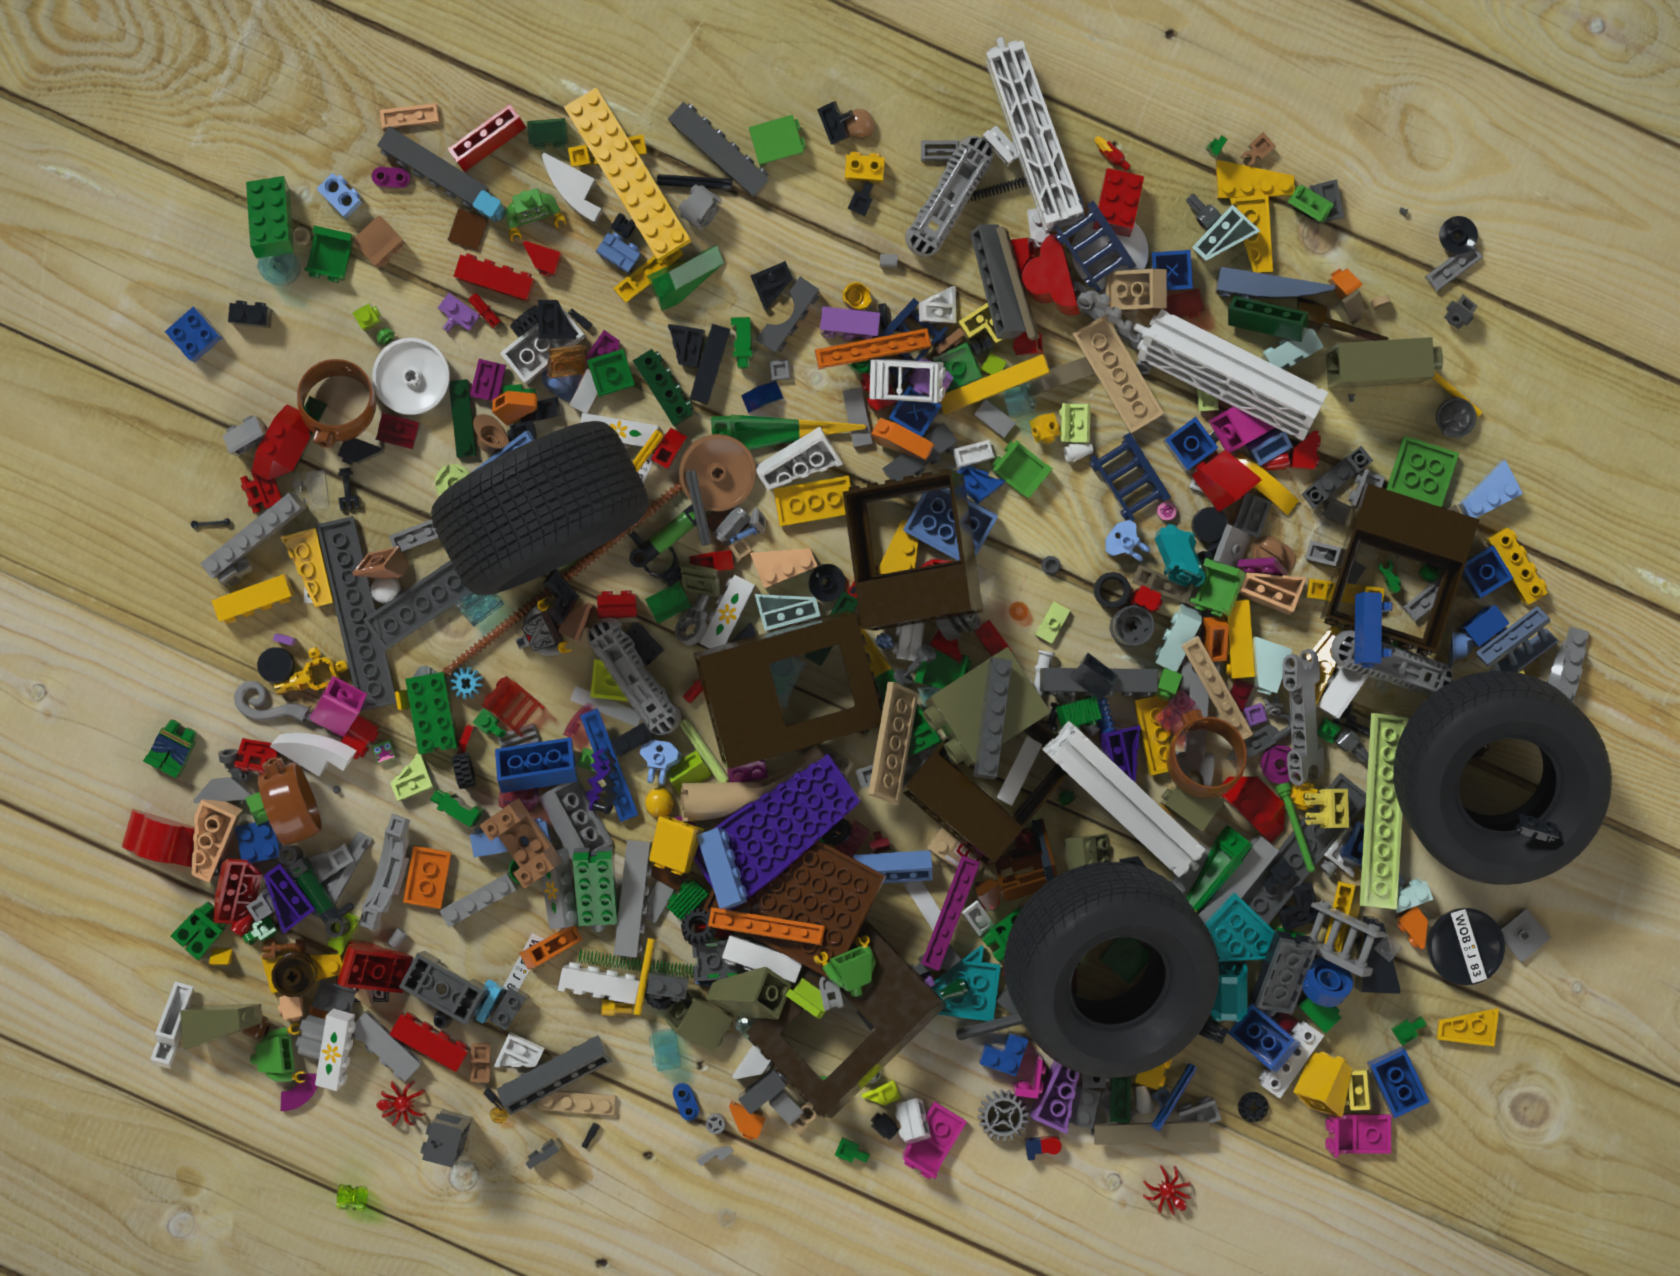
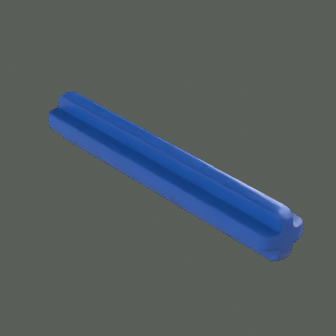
(1173, 1097)

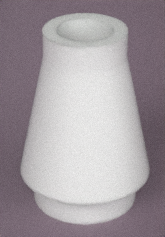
(1077, 451)
(1143, 1100)

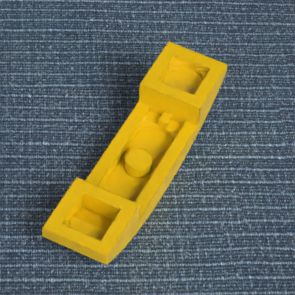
(582, 156)
(638, 281)
(1270, 487)
(1319, 589)

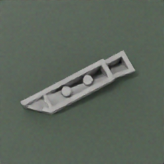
(337, 882)

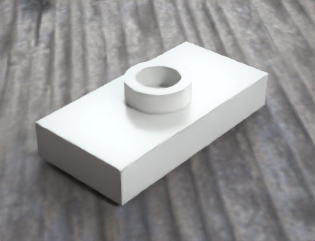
(973, 454)

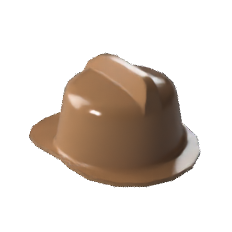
(490, 434)
(1272, 547)

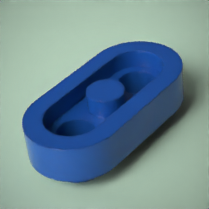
(686, 1101)

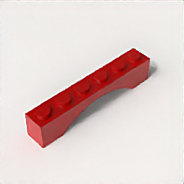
(1024, 252)

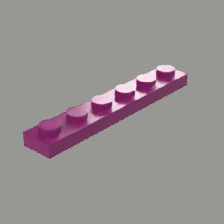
(950, 913)

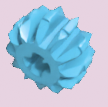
(460, 684)

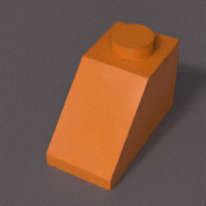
(1344, 282)
(747, 1123)

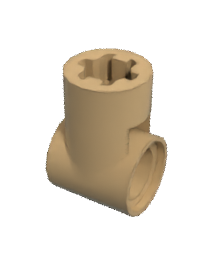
(798, 1126)

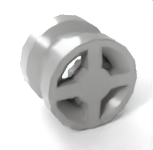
(713, 1126)

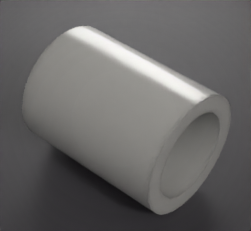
(888, 260)
(397, 938)

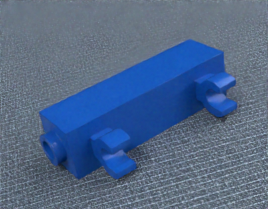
(1369, 629)

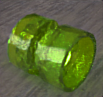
(352, 1197)

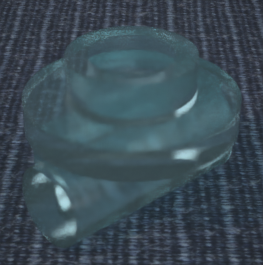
(742, 1024)

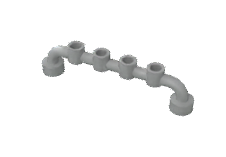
(1125, 327)

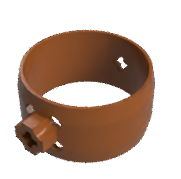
(329, 434)
(1194, 721)
(289, 801)

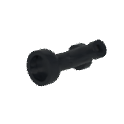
(1052, 717)

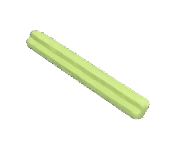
(703, 750)

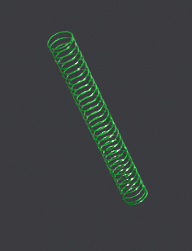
(580, 957)

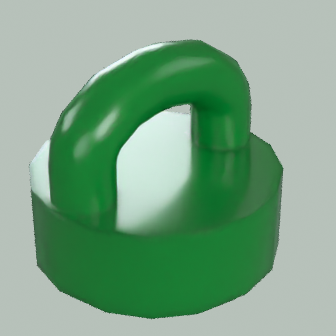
(1429, 573)

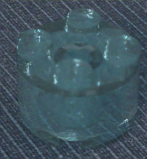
(276, 276)

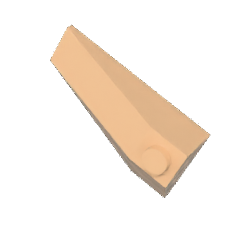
(213, 830)

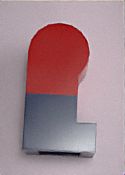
(1041, 1145)

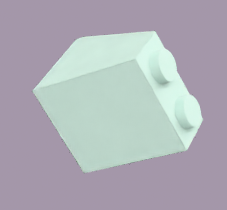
(1268, 665)

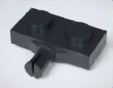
(834, 122)

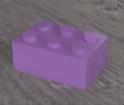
(849, 323)

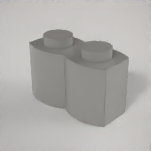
(311, 1039)

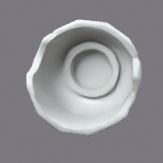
(385, 589)

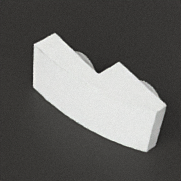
(585, 393)

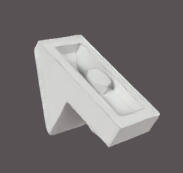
(978, 918)

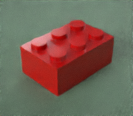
(1120, 200)

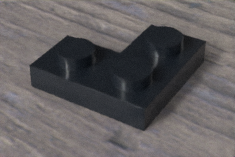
(564, 596)
(1302, 912)

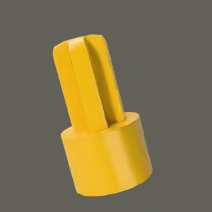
(609, 1007)

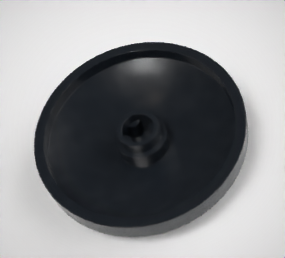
(1446, 952)

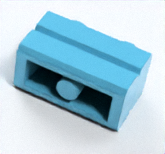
(489, 206)

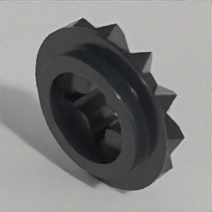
(842, 826)
(1247, 1100)

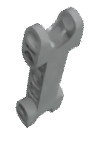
(1301, 686)
(1194, 753)

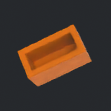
(1215, 637)

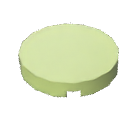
(448, 476)

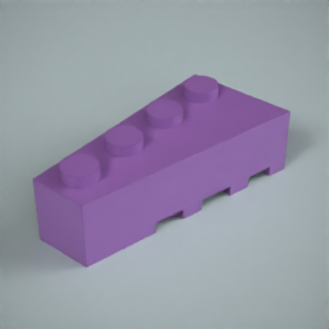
(1056, 1100)

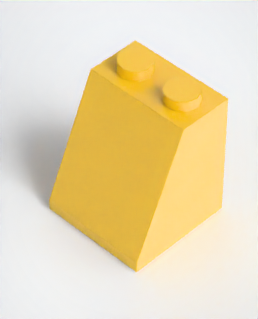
(674, 844)
(1324, 1083)

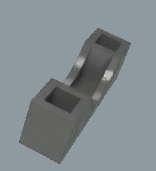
(774, 336)

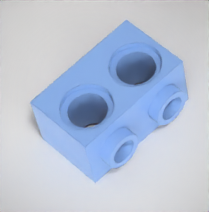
(337, 198)

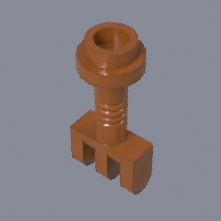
(271, 948)

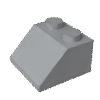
(245, 436)

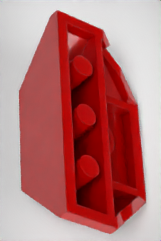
(281, 445)
(1257, 805)
(235, 890)

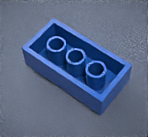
(536, 765)

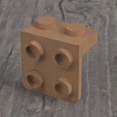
(379, 242)

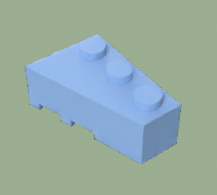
(1491, 492)

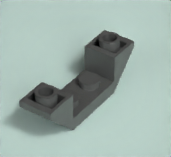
(1336, 476)

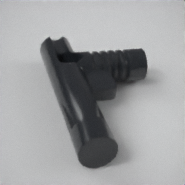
(1350, 721)

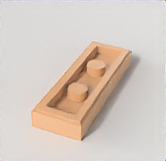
(410, 116)

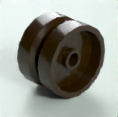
(284, 979)

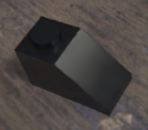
(358, 451)

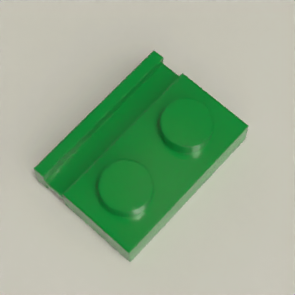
(668, 602)

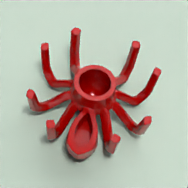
(401, 1104)
(1168, 1191)

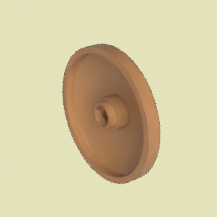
(722, 468)

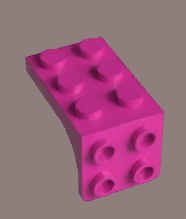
(1358, 1134)
(930, 1153)

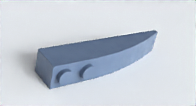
(1265, 286)

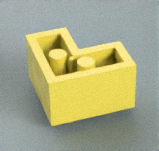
(977, 322)

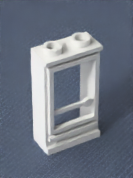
(880, 380)

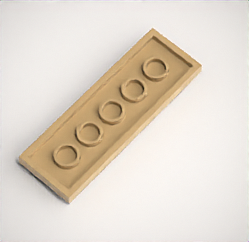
(1118, 374)
(893, 743)

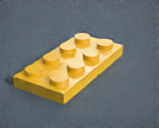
(811, 500)

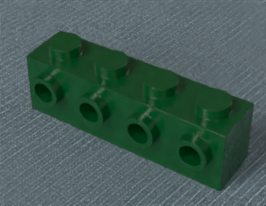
(1268, 318)
(663, 388)

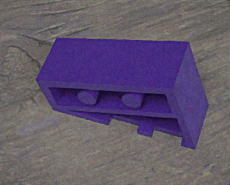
(1122, 748)
(287, 899)

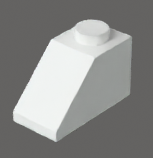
(752, 1064)

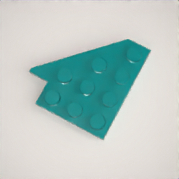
(1239, 931)
(983, 986)

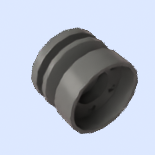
(1141, 621)
(952, 627)

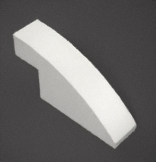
(573, 187)
(314, 751)
(169, 1028)

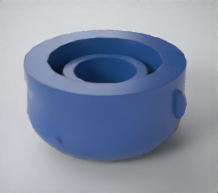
(1338, 982)

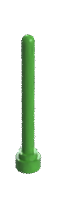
(1284, 792)

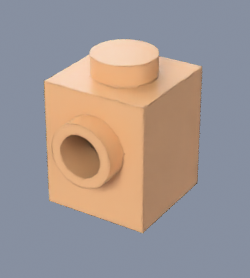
(291, 1008)

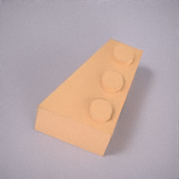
(782, 565)
(1273, 591)

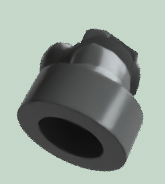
(228, 758)

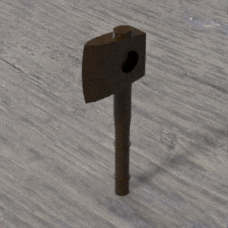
(1317, 319)

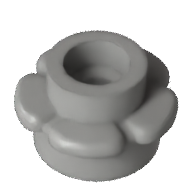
(1328, 868)

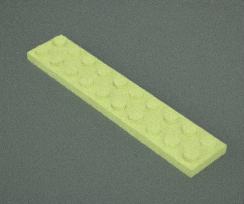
(1382, 816)

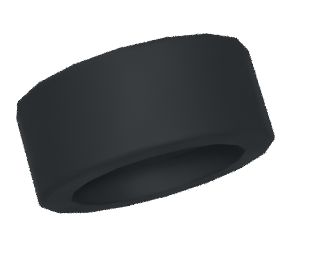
(1126, 590)

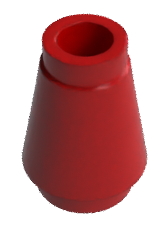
(1280, 462)
(243, 924)

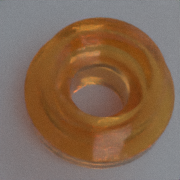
(1024, 611)

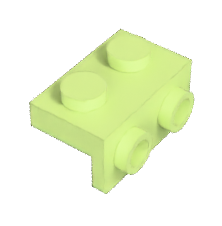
(1075, 423)

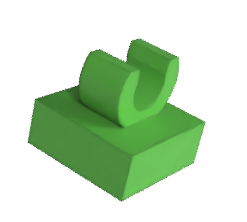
(586, 759)

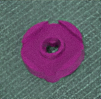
(1268, 765)

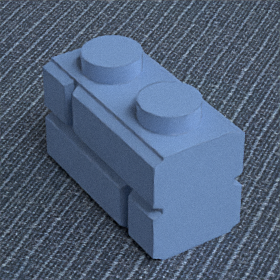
(618, 252)

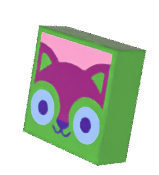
(384, 751)

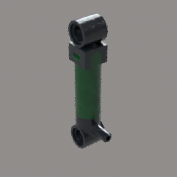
(302, 871)

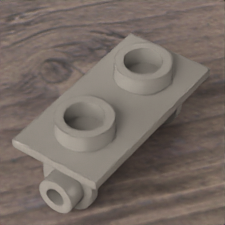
(731, 525)

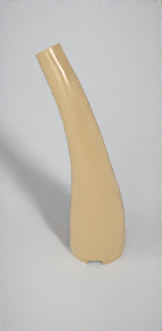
(722, 799)

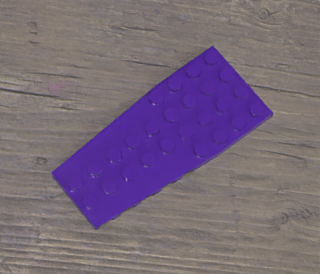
(785, 823)

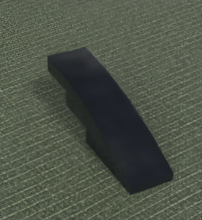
(710, 364)

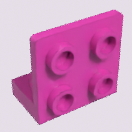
(1024, 1088)

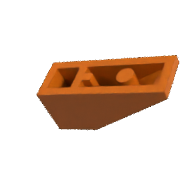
(901, 439)
(550, 946)

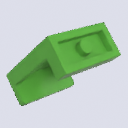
(777, 139)
(1021, 469)
(1219, 588)

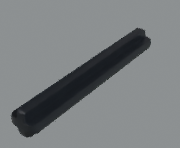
(690, 181)

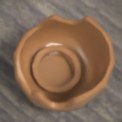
(861, 125)

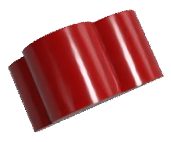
(1049, 277)
(159, 838)
(373, 967)

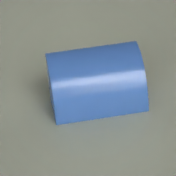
(1268, 446)

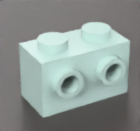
(1413, 895)

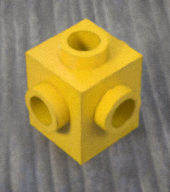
(1045, 428)
(1297, 794)

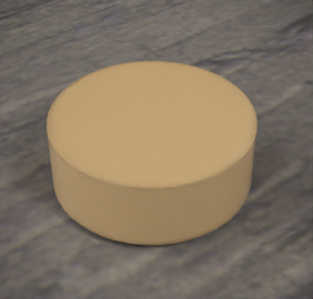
(301, 236)
(1380, 302)

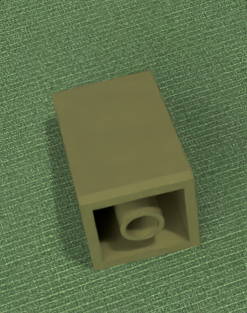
(751, 994)
(213, 1022)

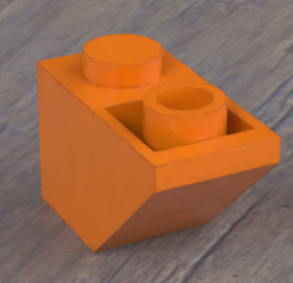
(513, 406)
(1414, 924)

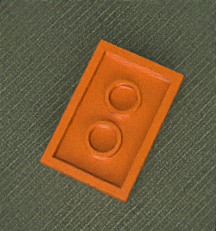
(427, 877)

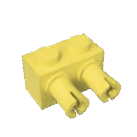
(1333, 808)
(1359, 1092)

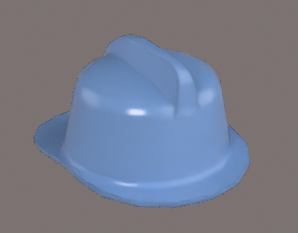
(562, 386)
(1459, 647)

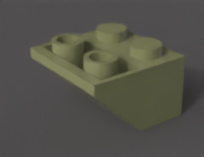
(1087, 850)

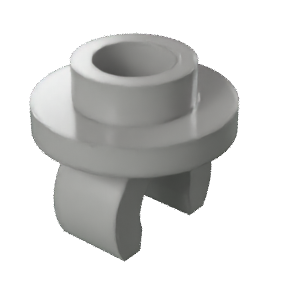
(1273, 708)

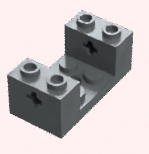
(461, 997)
(446, 1138)

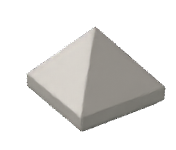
(758, 520)

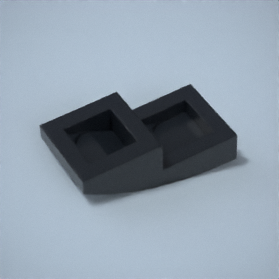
(545, 409)

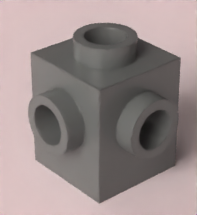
(1460, 312)

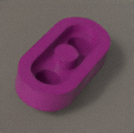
(390, 177)

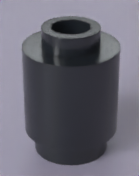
(884, 1125)

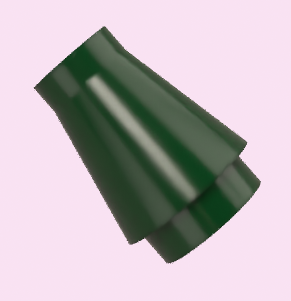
(955, 989)

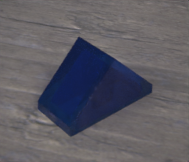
(762, 396)

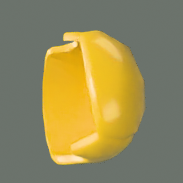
(856, 296)
(659, 802)

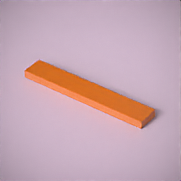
(872, 348)
(766, 926)

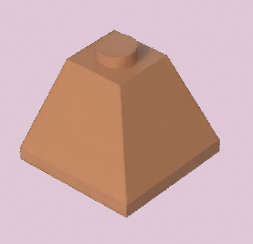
(383, 564)
(576, 621)

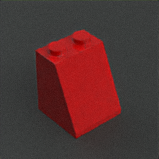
(1224, 479)

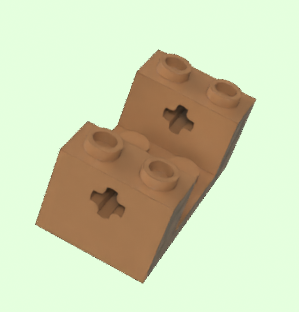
(510, 826)

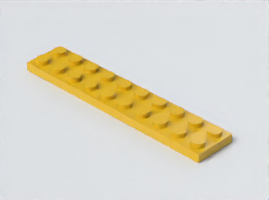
(627, 174)

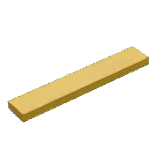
(995, 384)

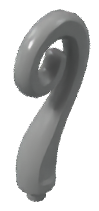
(292, 710)

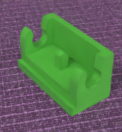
(1311, 203)

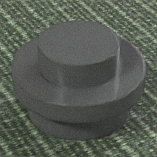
(1050, 565)

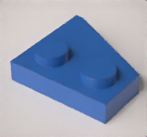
(979, 484)

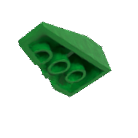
(680, 279)

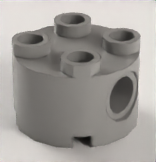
(700, 206)

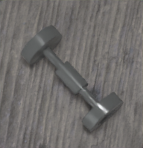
(926, 654)

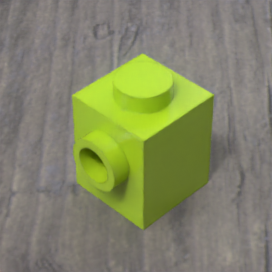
(367, 317)

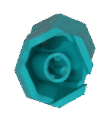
(1179, 556)
(1232, 992)

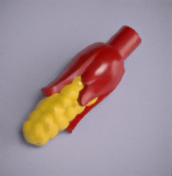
(1112, 153)

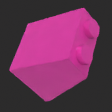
(1237, 428)
(338, 706)

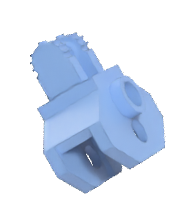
(1126, 542)
(660, 760)

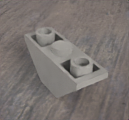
(224, 789)

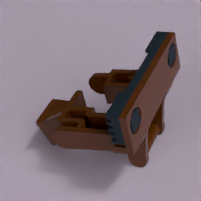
(1017, 886)

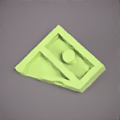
(412, 779)

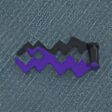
(602, 774)

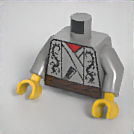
(541, 632)

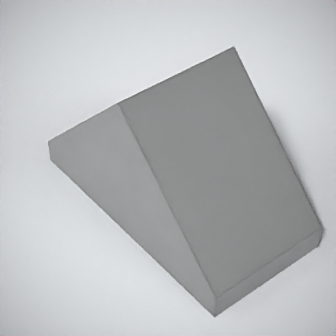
(1324, 554)
(786, 1106)

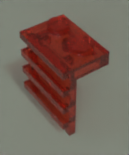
(502, 698)

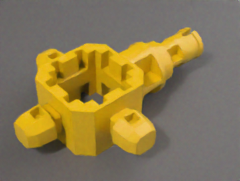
(304, 679)

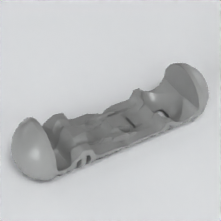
(948, 199)
(1401, 669)
(628, 671)

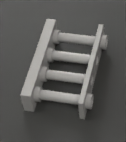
(1343, 957)

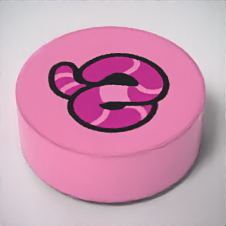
(1166, 511)

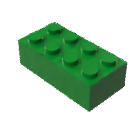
(269, 217)

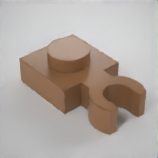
(1259, 148)
(954, 339)

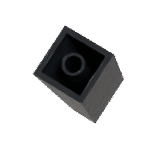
(1384, 974)

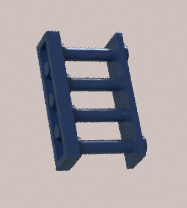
(1103, 230)
(899, 325)
(1138, 460)

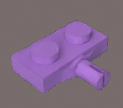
(457, 313)

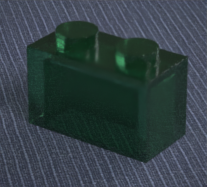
(548, 133)

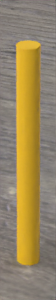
(1453, 391)
(644, 976)

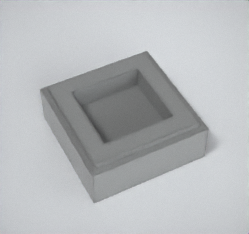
(779, 370)

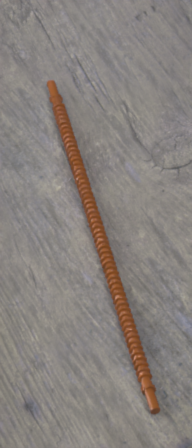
(449, 670)

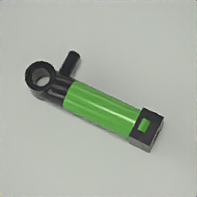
(663, 538)

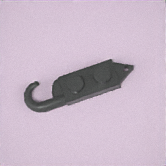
(1264, 738)

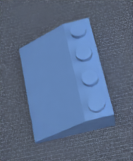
(935, 525)

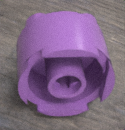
(921, 379)

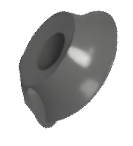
(1456, 417)

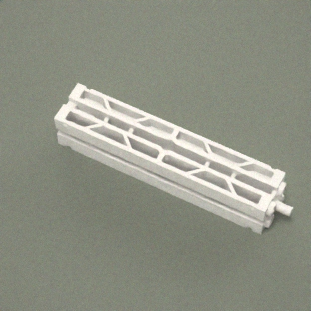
(1033, 135)
(1230, 373)
(1124, 800)

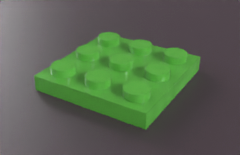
(1422, 471)

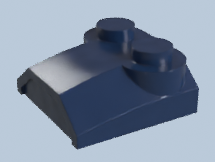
(1353, 850)

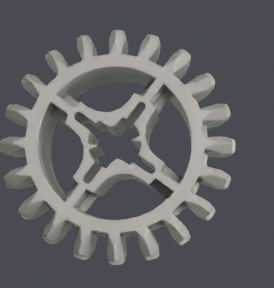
(997, 1121)

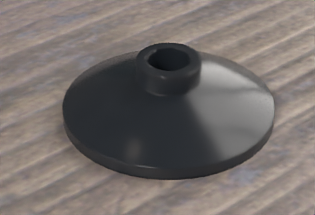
(1462, 226)
(834, 585)

